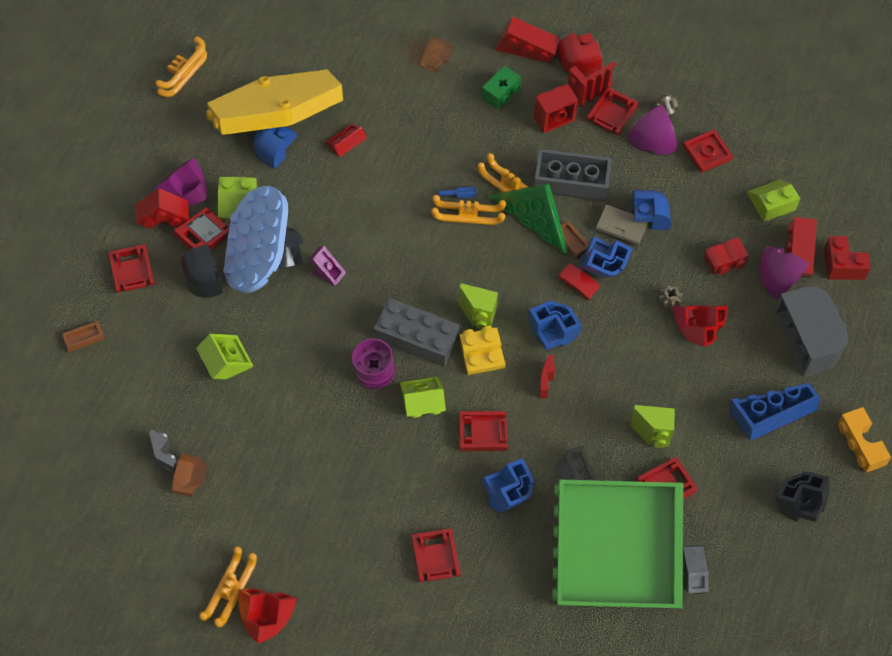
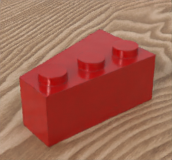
(527, 41)
(802, 241)

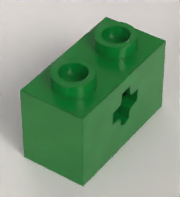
(501, 87)

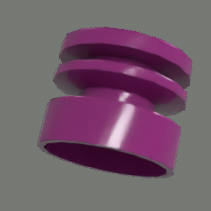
(373, 363)

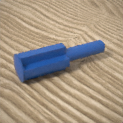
(461, 192)

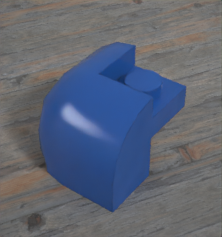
(271, 144)
(651, 207)
(604, 258)
(554, 324)
(509, 486)

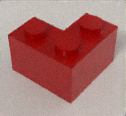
(161, 207)
(845, 264)

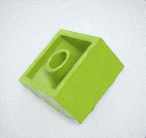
(231, 192)
(774, 199)
(478, 305)
(223, 356)
(423, 396)
(654, 424)

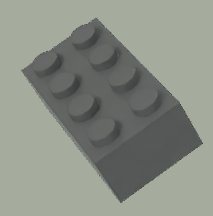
(574, 173)
(416, 332)

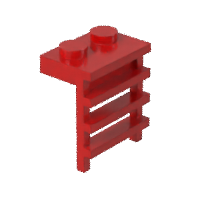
(586, 88)

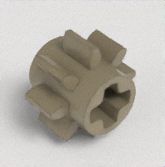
(668, 103)
(673, 293)

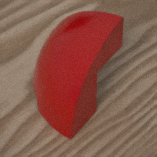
(700, 322)
(264, 612)

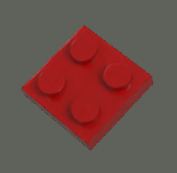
(707, 151)

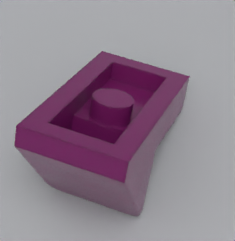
(326, 266)

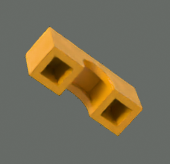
(869, 455)

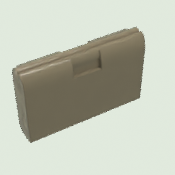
(621, 225)

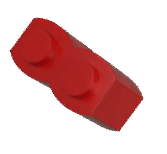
(726, 256)

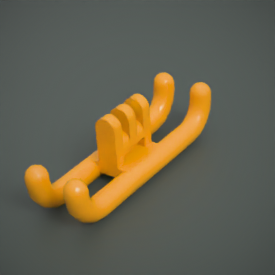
(183, 70)
(508, 180)
(468, 212)
(229, 588)

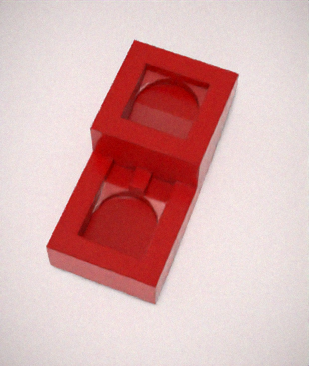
(579, 280)
(547, 375)

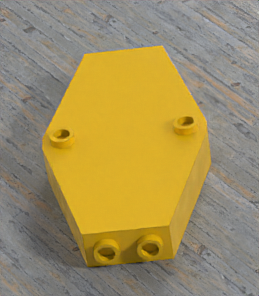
(274, 102)

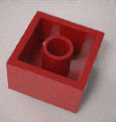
(555, 108)

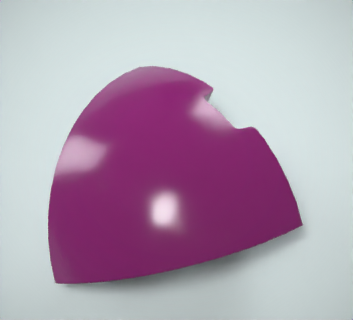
(654, 133)
(186, 182)
(780, 270)

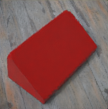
(346, 139)

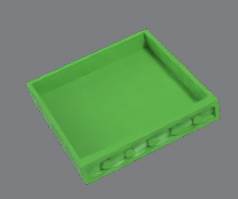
(618, 544)

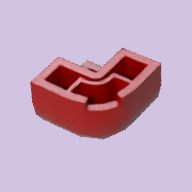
(579, 52)

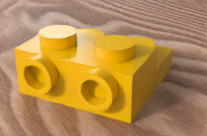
(481, 350)

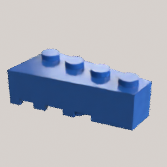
(773, 410)

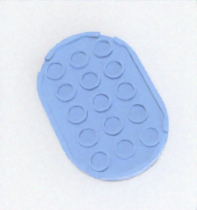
(256, 239)

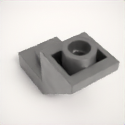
(160, 446)
(696, 569)

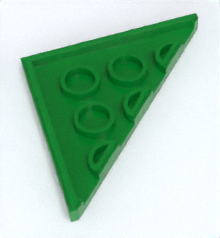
(536, 211)

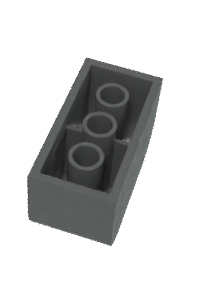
(812, 328)

